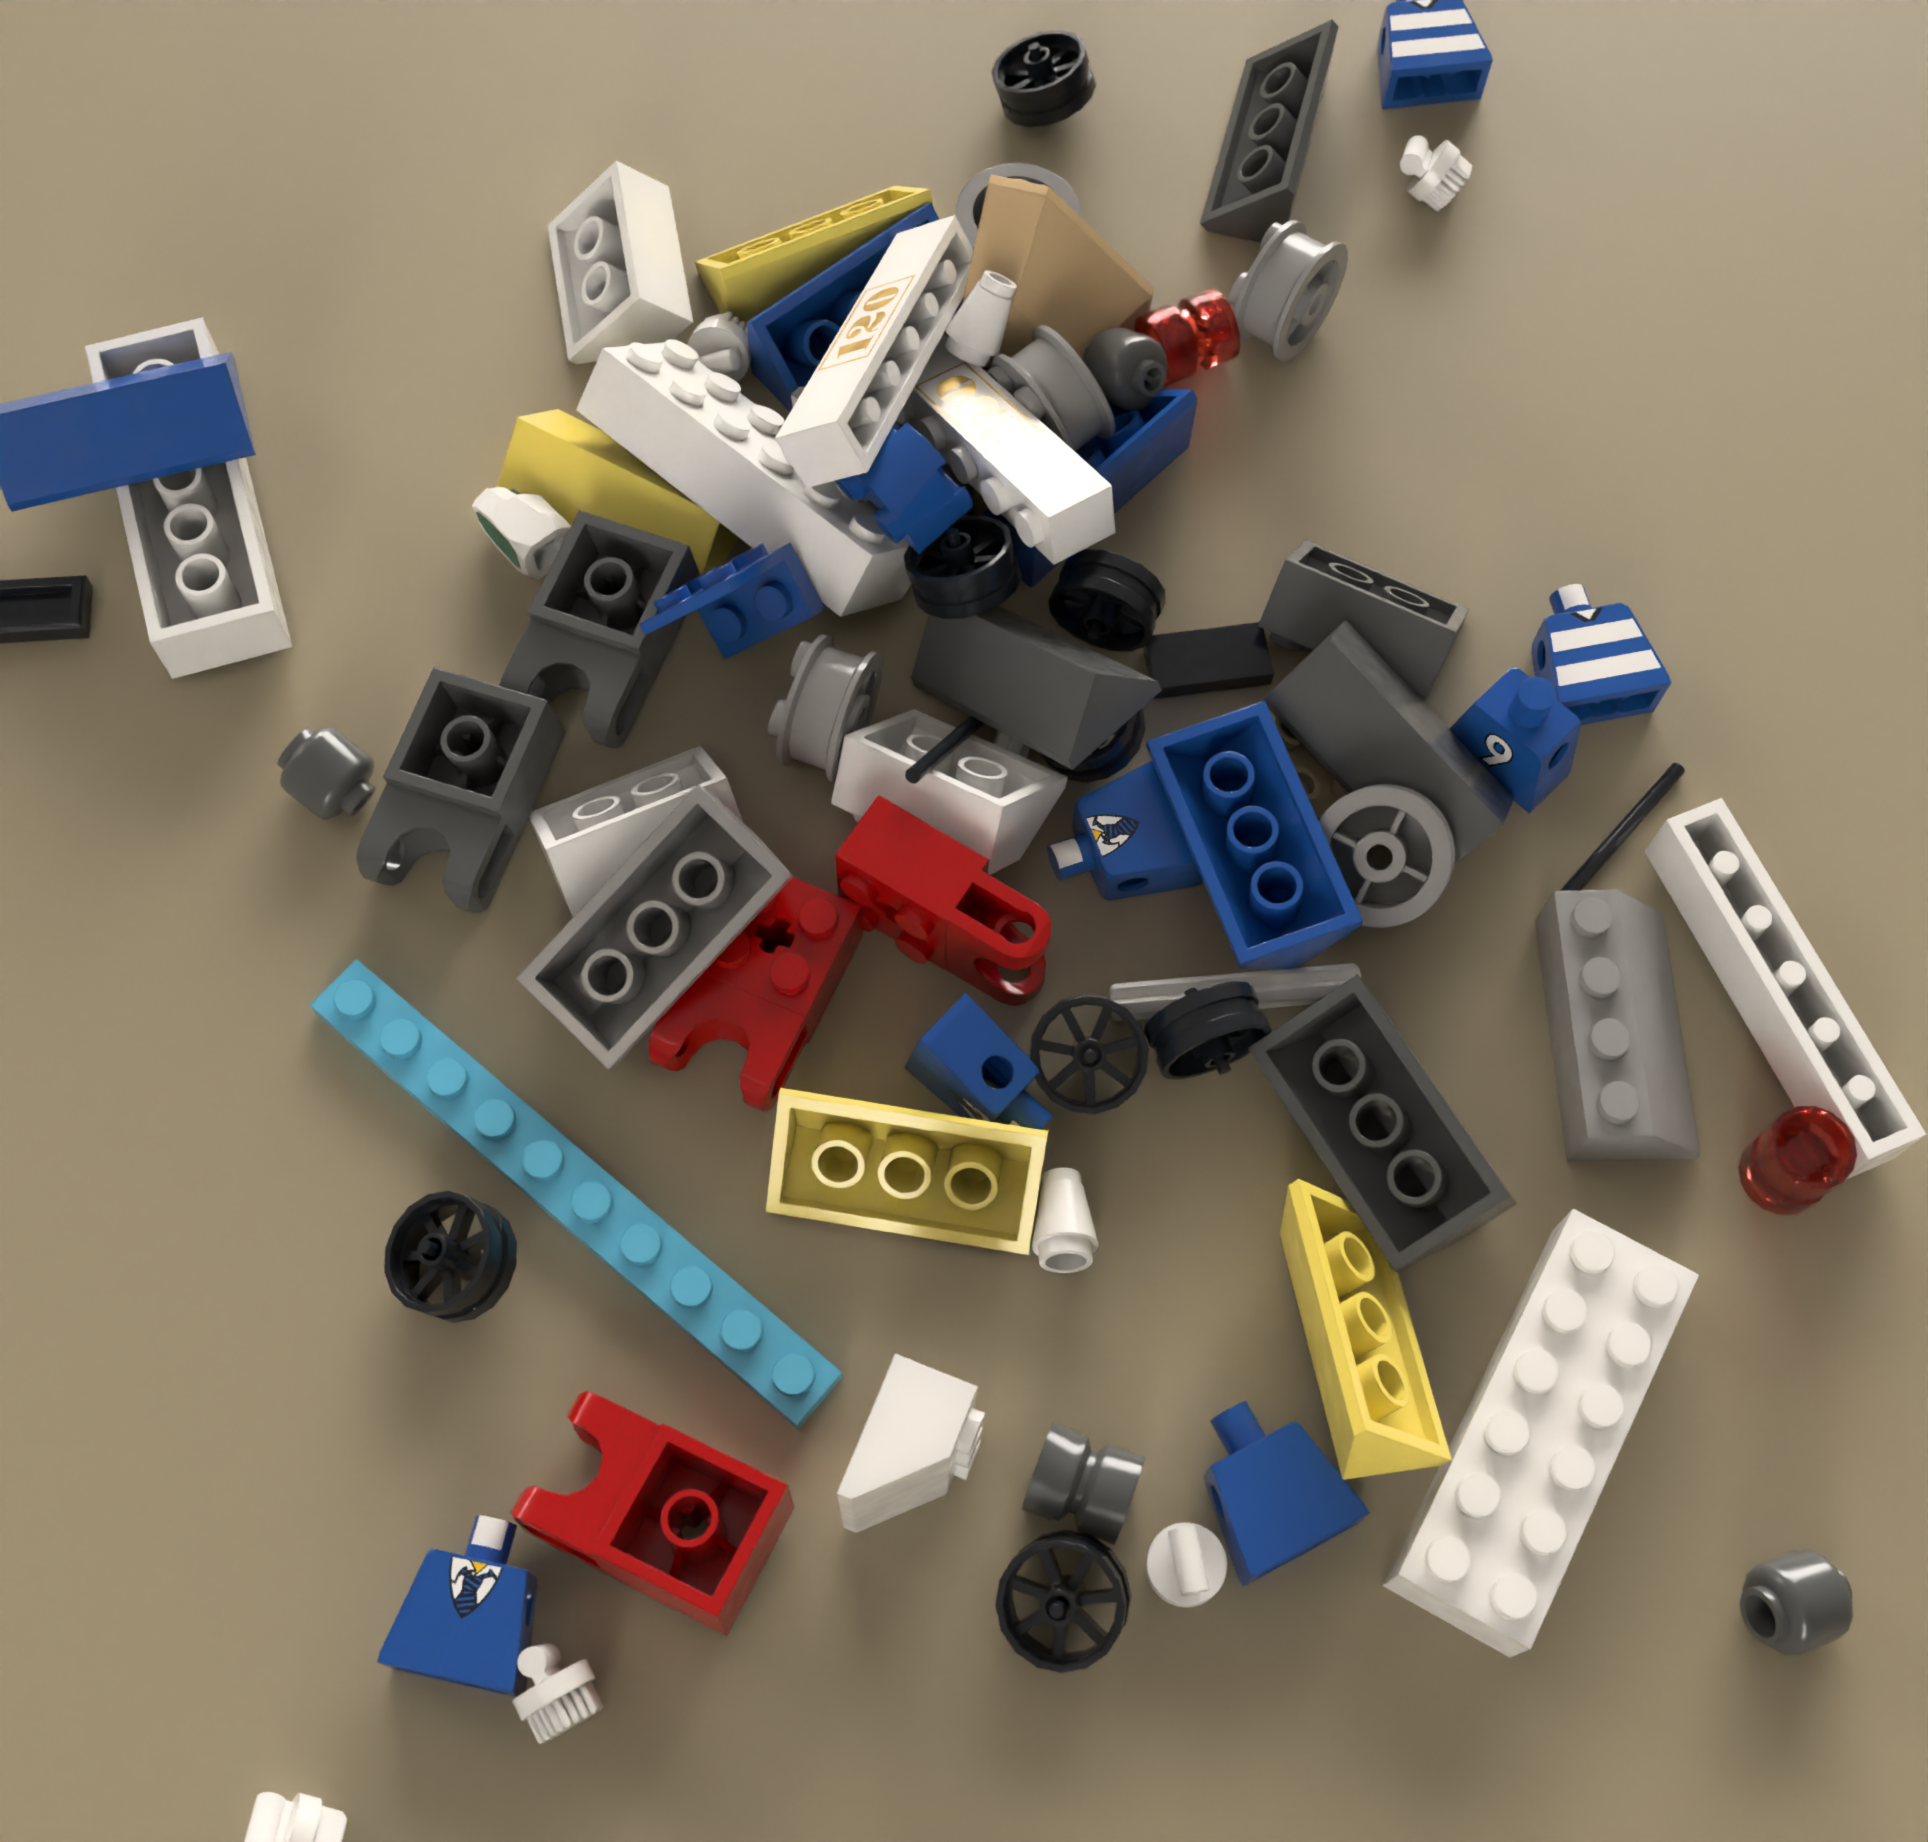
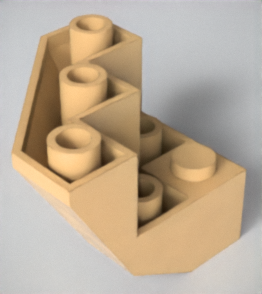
(1059, 264)

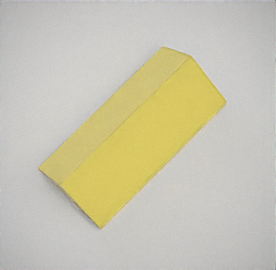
(774, 265)
(592, 473)
(905, 1171)
(1359, 1339)

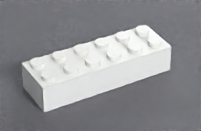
(726, 459)
(195, 534)
(1541, 1434)

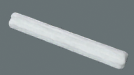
(1272, 988)

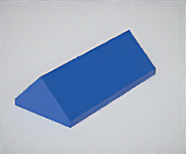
(798, 329)
(122, 431)
(1128, 460)
(1255, 839)

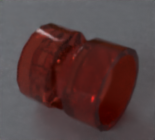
(1194, 334)
(1797, 1160)

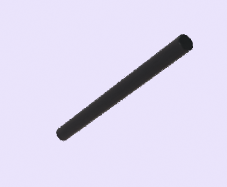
(942, 749)
(1624, 828)

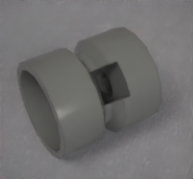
(1083, 1483)

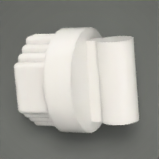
(1436, 173)
(722, 345)
(1186, 1564)
(559, 1696)
(295, 1821)

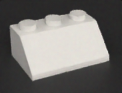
(619, 265)
(974, 795)
(603, 826)
(911, 1444)

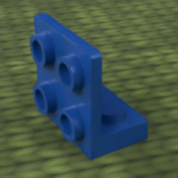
(744, 599)

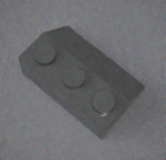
(1396, 618)

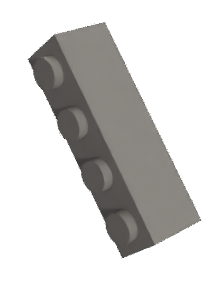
(655, 926)
(1614, 1029)

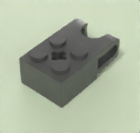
(589, 618)
(461, 785)

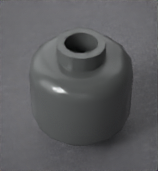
(1127, 367)
(326, 772)
(1796, 1602)

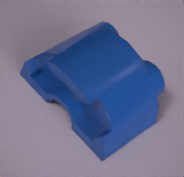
(909, 489)

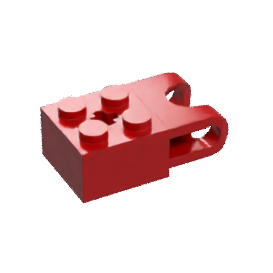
(941, 902)
(764, 997)
(643, 1498)

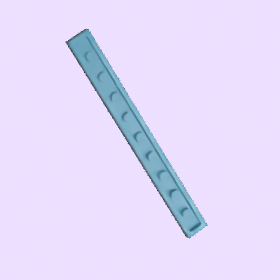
(579, 1195)

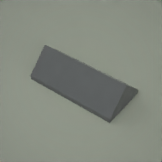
(1269, 135)
(1029, 682)
(1378, 731)

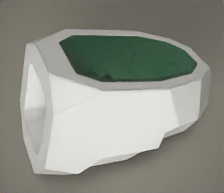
(521, 528)

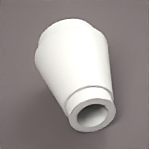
(981, 321)
(1063, 1224)

